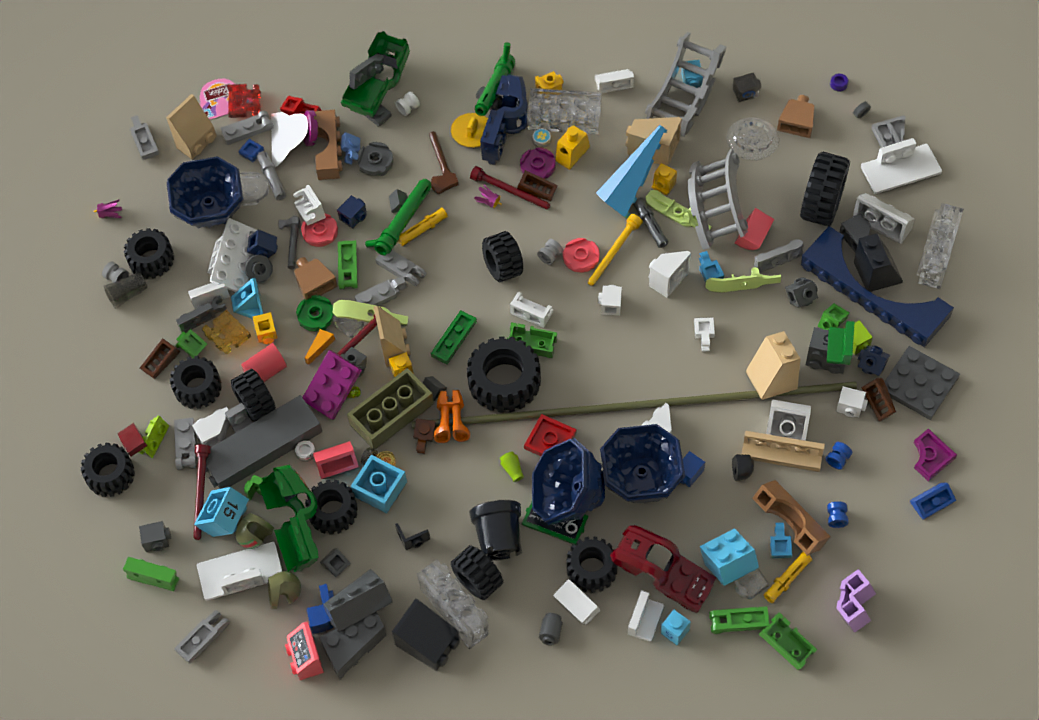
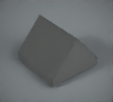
(397, 199)
(434, 386)

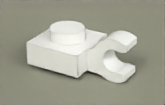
(705, 330)

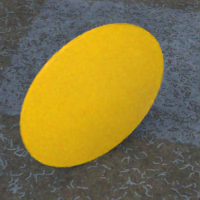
(468, 129)

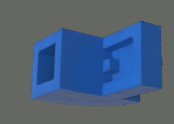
(317, 615)

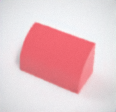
(758, 227)
(266, 362)
(335, 460)

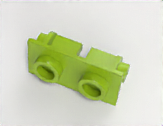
(155, 433)

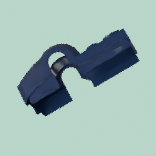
(505, 118)

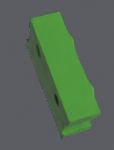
(540, 340)
(150, 573)
(787, 641)

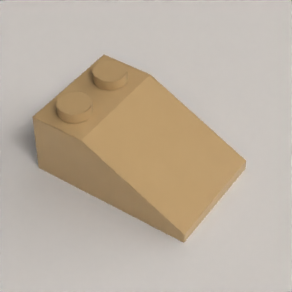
(191, 127)
(391, 335)

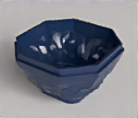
(205, 192)
(642, 451)
(567, 483)

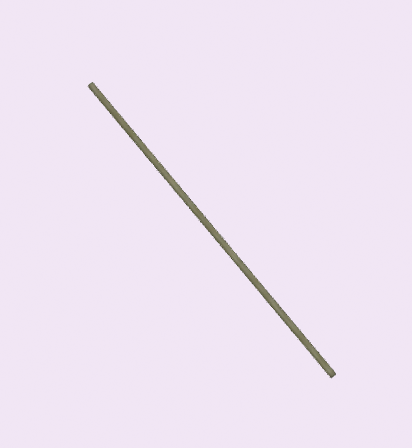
(641, 404)

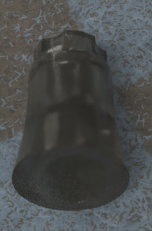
(125, 289)

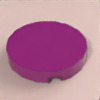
(312, 131)
(539, 162)

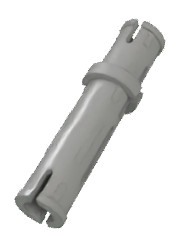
(268, 169)

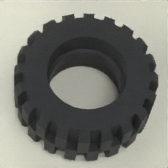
(825, 188)
(503, 352)

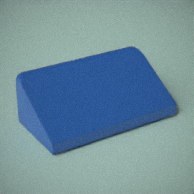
(933, 500)

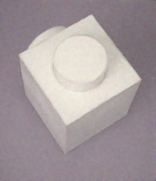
(610, 300)
(851, 402)

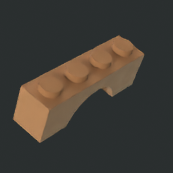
(327, 162)
(776, 500)

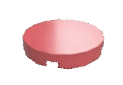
(321, 232)
(581, 255)

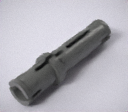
(648, 218)

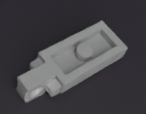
(143, 139)
(382, 292)

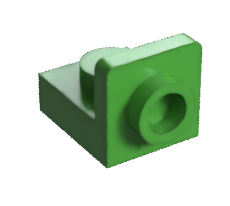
(833, 317)
(190, 343)
(252, 486)

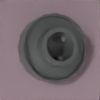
(258, 268)

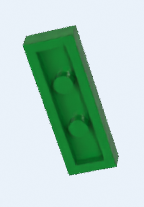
(453, 337)

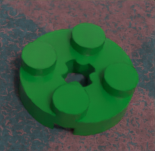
(311, 322)

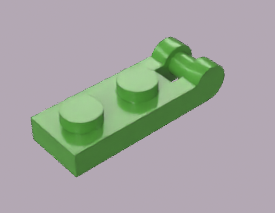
(347, 264)
(739, 619)

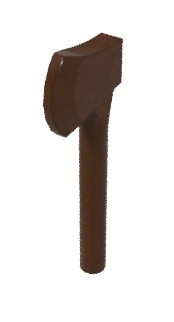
(448, 179)

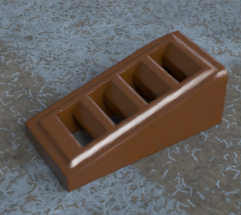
(532, 178)
(159, 349)
(871, 397)

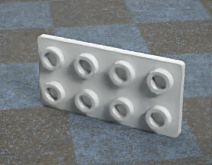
(900, 165)
(230, 256)
(238, 571)

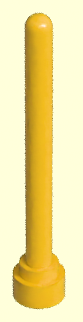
(632, 224)

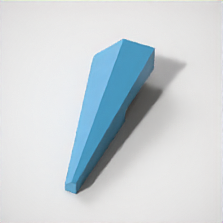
(623, 185)

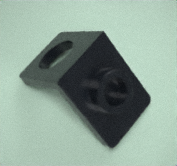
(414, 541)

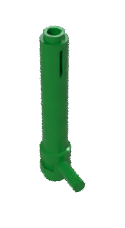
(503, 67)
(390, 235)

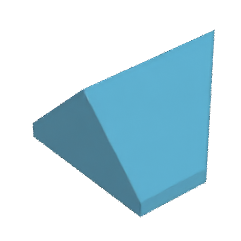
(248, 300)

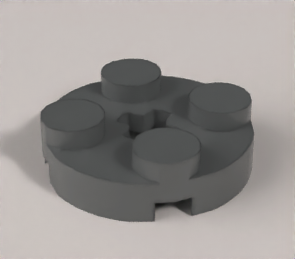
(377, 167)

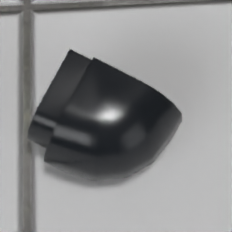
(742, 467)

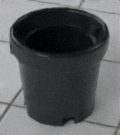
(498, 528)

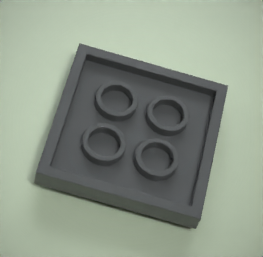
(920, 382)

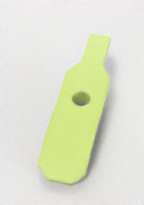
(669, 207)
(741, 283)
(359, 311)

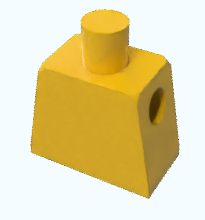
(571, 147)

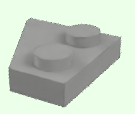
(889, 131)

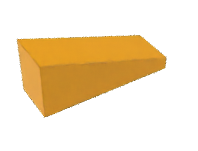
(319, 344)

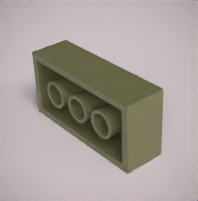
(390, 408)

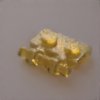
(230, 328)

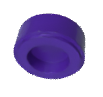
(839, 82)

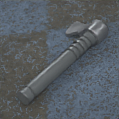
(294, 223)

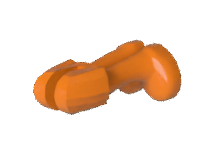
(460, 431)

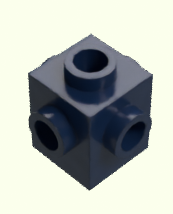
(873, 360)

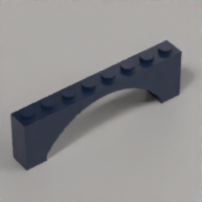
(914, 320)

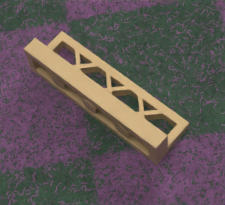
(783, 451)

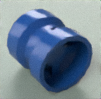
(838, 456)
(837, 514)

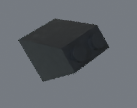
(875, 264)
(425, 635)

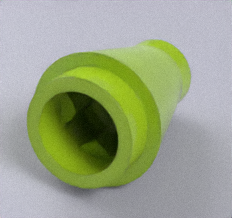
(511, 464)

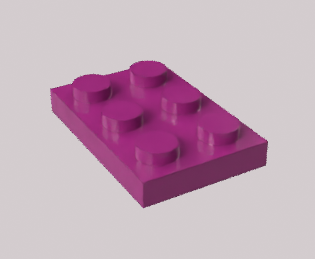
(331, 384)

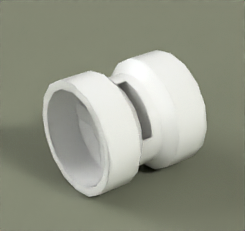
(408, 103)

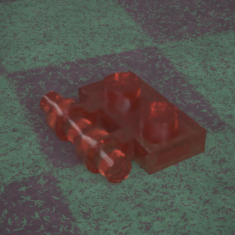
(238, 100)

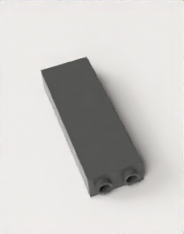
(261, 443)

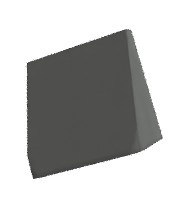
(335, 562)

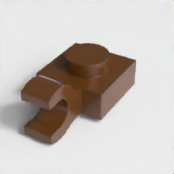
(424, 432)

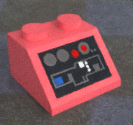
(304, 652)

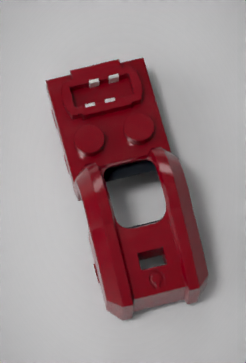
(679, 580)

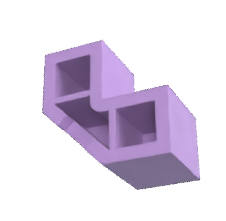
(855, 592)

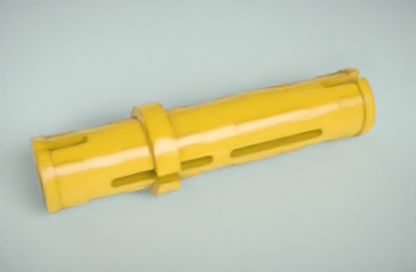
(428, 222)
(782, 583)

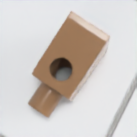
(797, 117)
(314, 278)

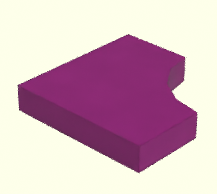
(933, 455)

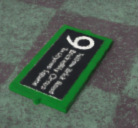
(568, 532)

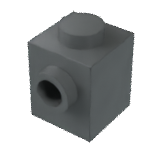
(154, 536)

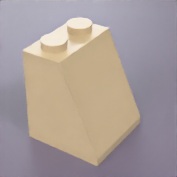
(643, 128)
(774, 366)

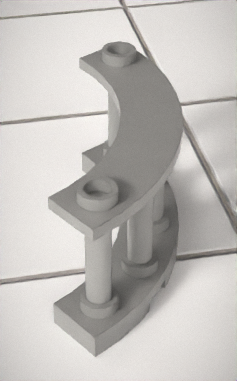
(701, 93)
(697, 197)

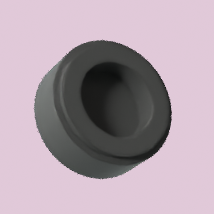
(862, 109)

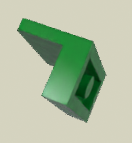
(840, 344)

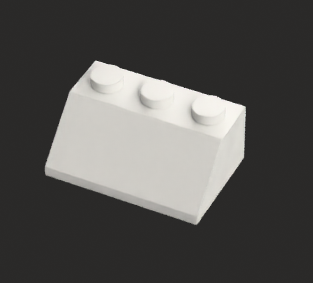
(884, 217)

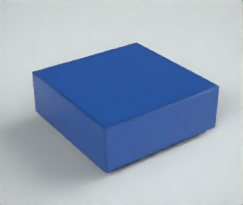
(250, 150)

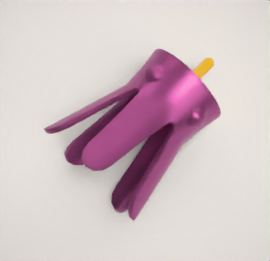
(492, 198)
(108, 210)

